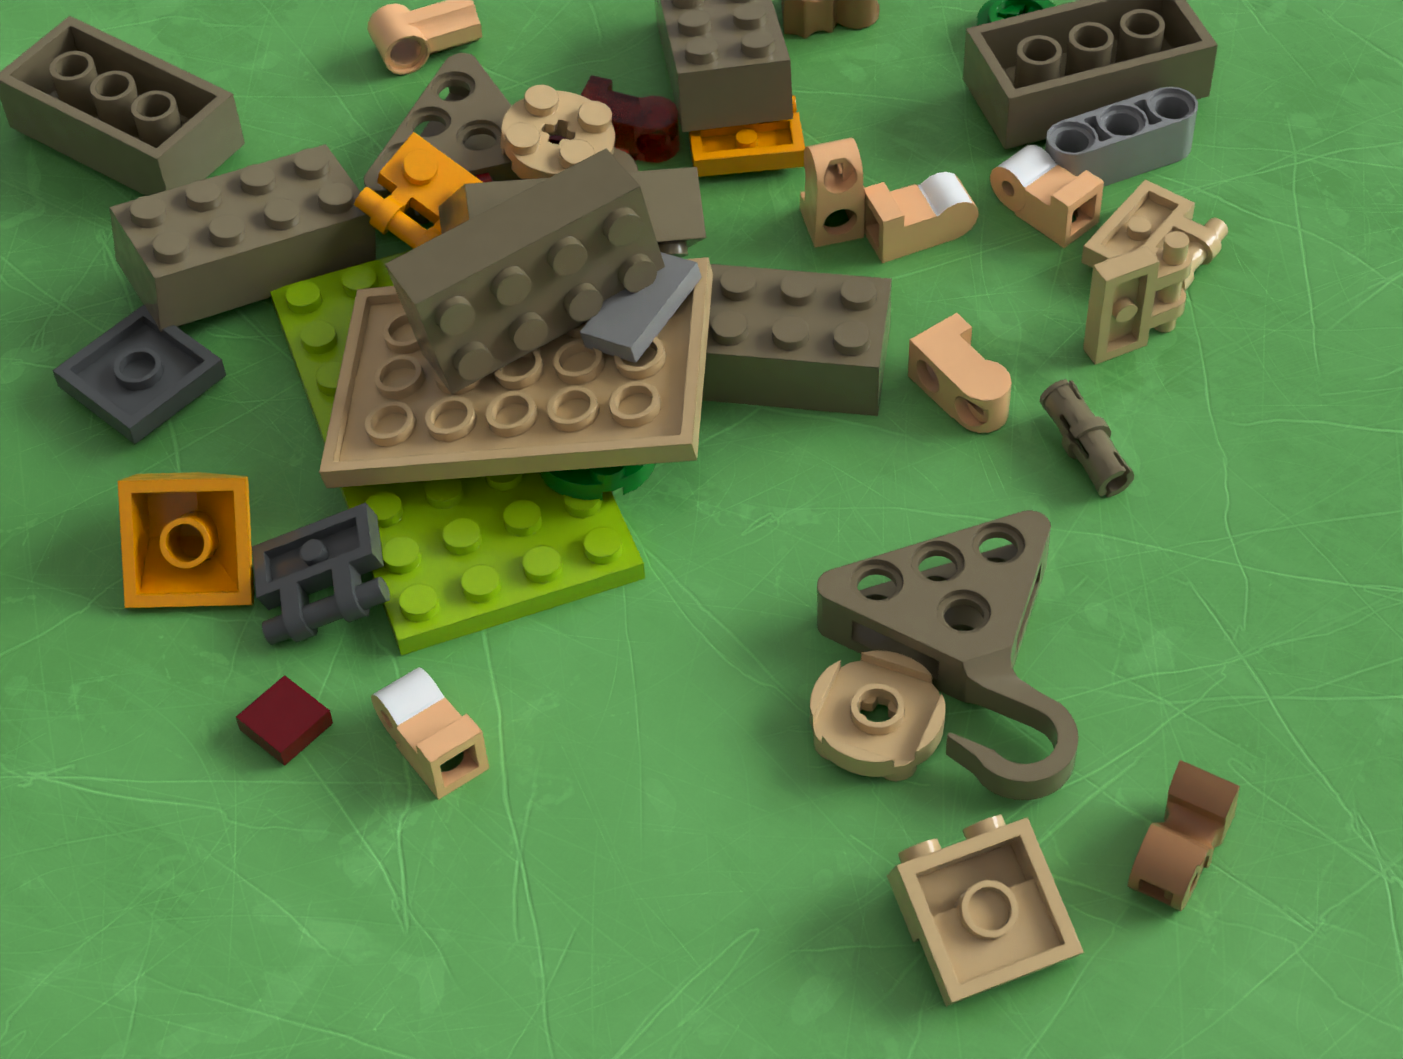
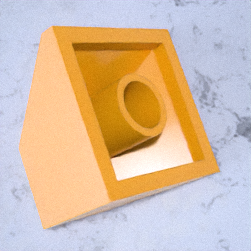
(185, 540)

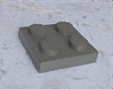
(138, 374)

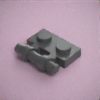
(316, 558)

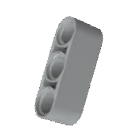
(1126, 135)

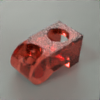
(642, 126)

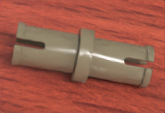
(1086, 438)

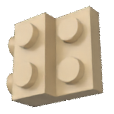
(983, 908)

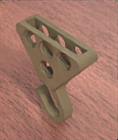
(461, 126)
(922, 617)

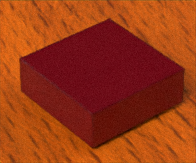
(284, 720)

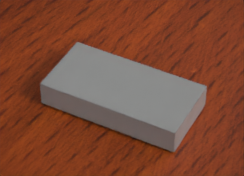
(633, 320)

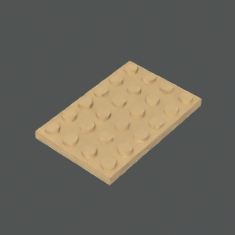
(532, 416)

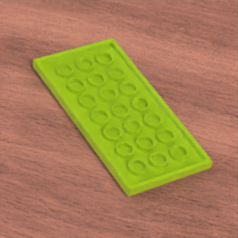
(461, 547)

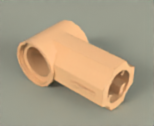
(409, 37)

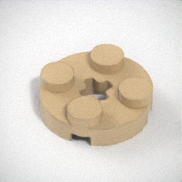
(550, 113)
(869, 747)

